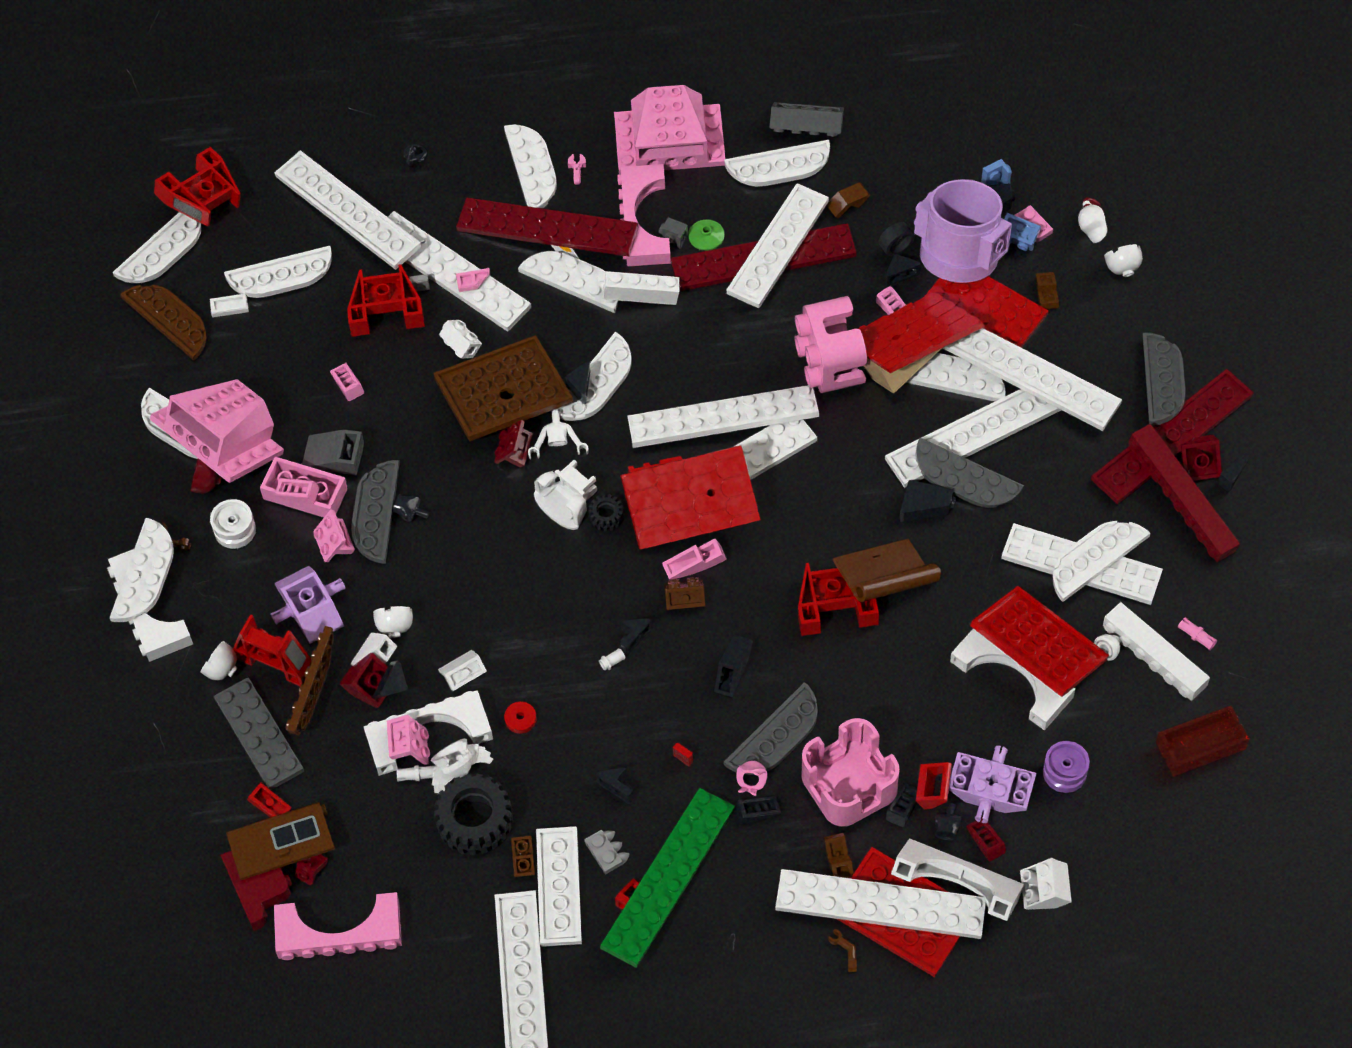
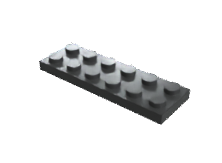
(258, 734)

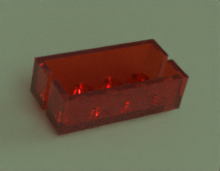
(1202, 740)

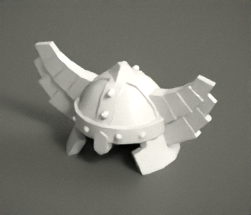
(456, 762)

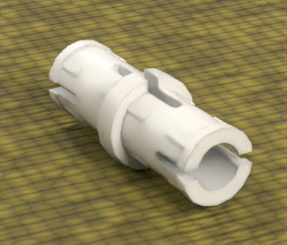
(415, 773)

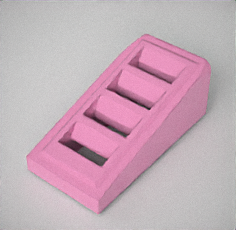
(888, 296)
(351, 391)
(308, 493)

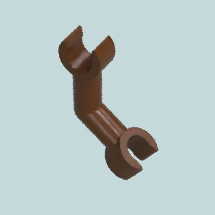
(182, 543)
(852, 961)

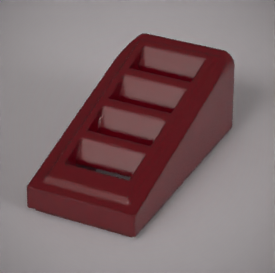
(991, 850)

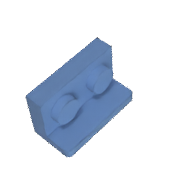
(996, 173)
(1022, 232)

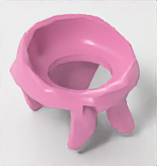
(755, 768)

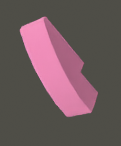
(694, 560)

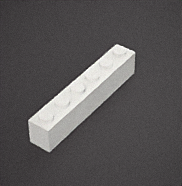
(1156, 651)

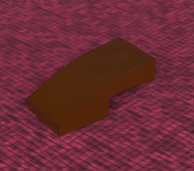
(1047, 290)

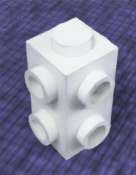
(460, 339)

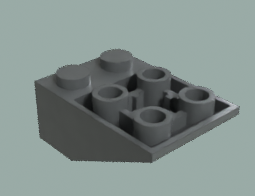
(335, 451)

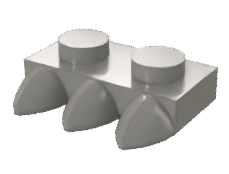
(606, 851)

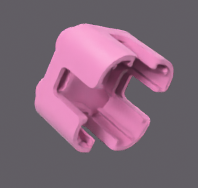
(829, 348)
(850, 774)

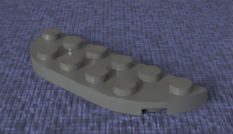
(1163, 378)
(966, 477)
(374, 510)
(779, 733)

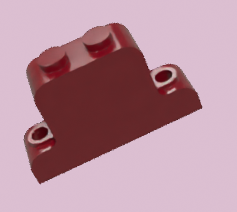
(258, 891)

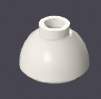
(1109, 644)

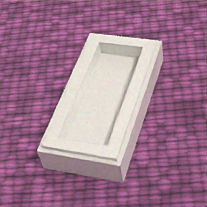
(229, 305)

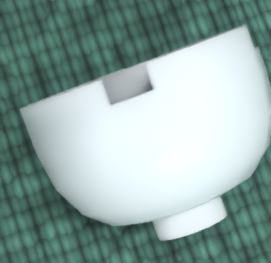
(1125, 260)
(393, 620)
(220, 663)

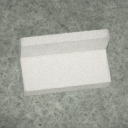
(462, 670)

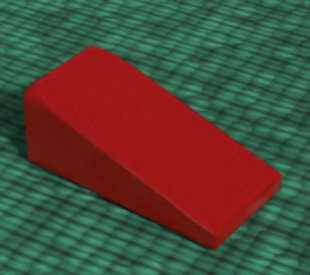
(268, 801)

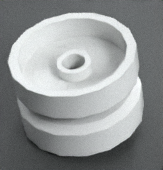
(233, 523)

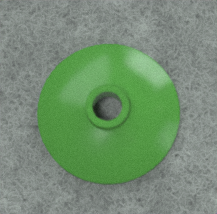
(706, 240)

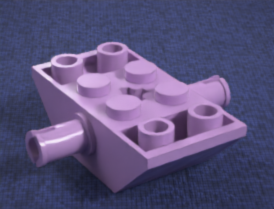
(309, 603)
(972, 782)

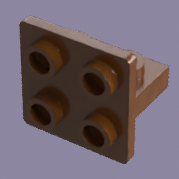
(684, 594)

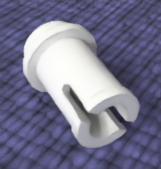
(611, 659)

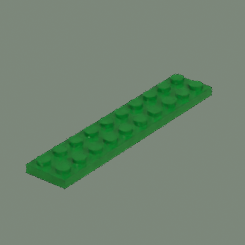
(667, 878)

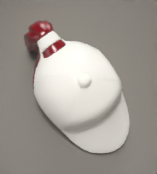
(1092, 220)

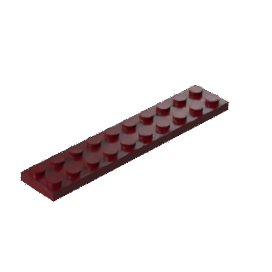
(547, 227)
(724, 263)
(1196, 418)

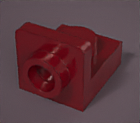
(309, 867)

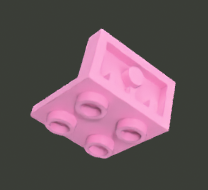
(407, 738)

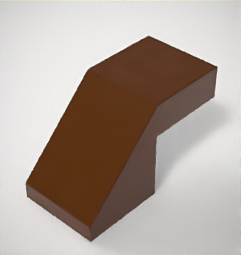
(850, 196)
(838, 856)

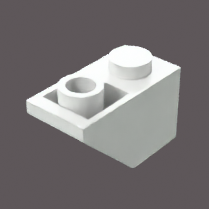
(377, 644)

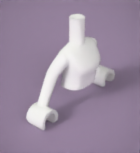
(557, 435)

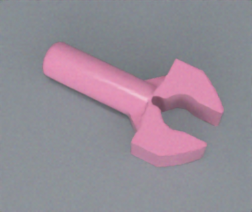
(577, 167)

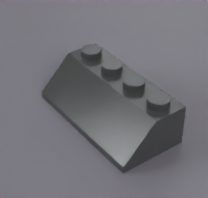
(806, 118)

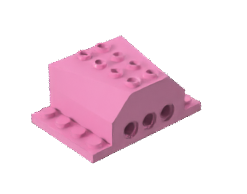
(670, 129)
(222, 427)

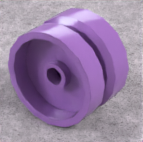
(1066, 766)

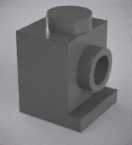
(675, 231)

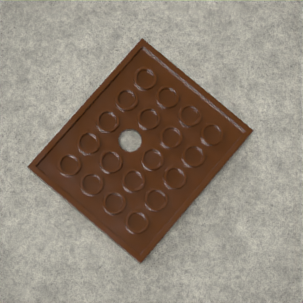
(477, 384)

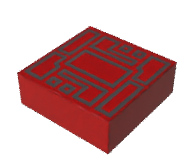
(683, 754)

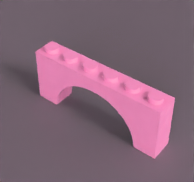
(637, 184)
(379, 930)

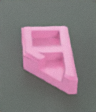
(472, 279)

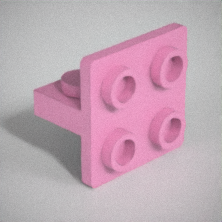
(333, 537)

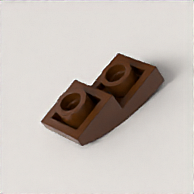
(523, 856)

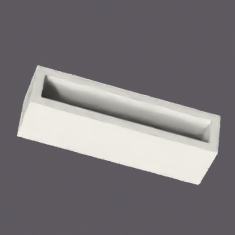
(641, 288)

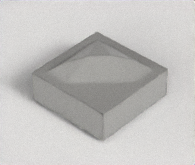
(420, 282)

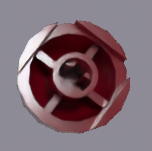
(204, 478)

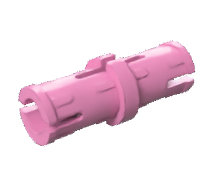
(1197, 633)

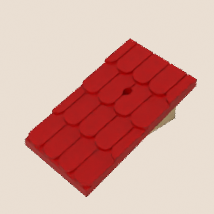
(911, 336)
(690, 497)

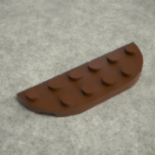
(169, 316)
(313, 684)

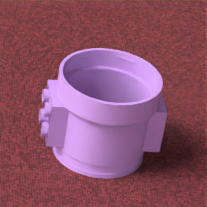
(962, 231)

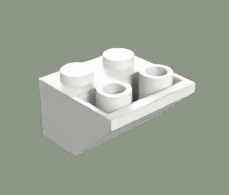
(1046, 885)

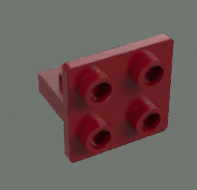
(513, 444)

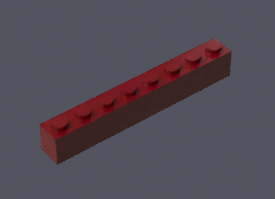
(1183, 493)

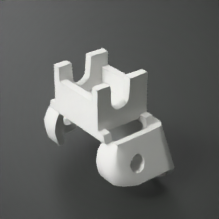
(564, 499)

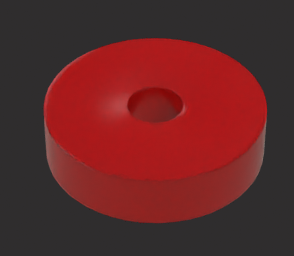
(520, 725)

